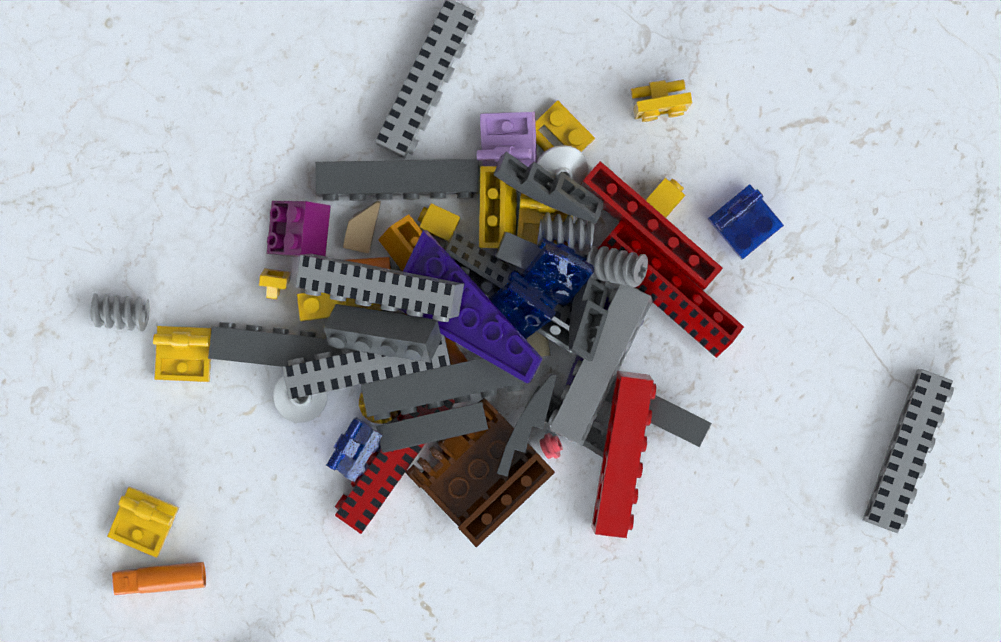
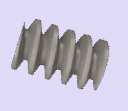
(566, 231)
(618, 266)
(119, 313)

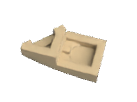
(361, 229)

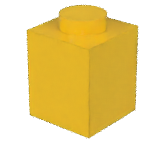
(666, 196)
(438, 222)

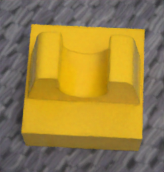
(274, 281)

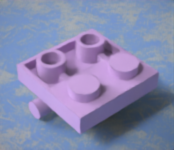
(510, 133)

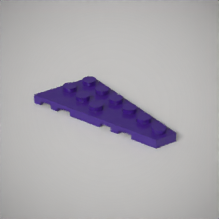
(479, 322)

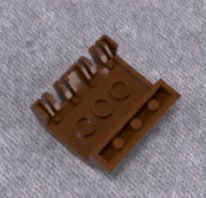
(467, 477)

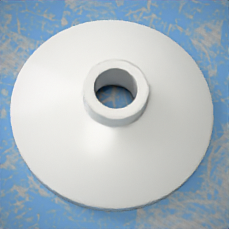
(565, 159)
(297, 410)

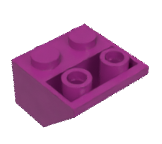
(298, 228)

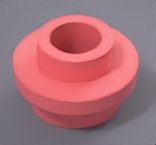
(551, 446)

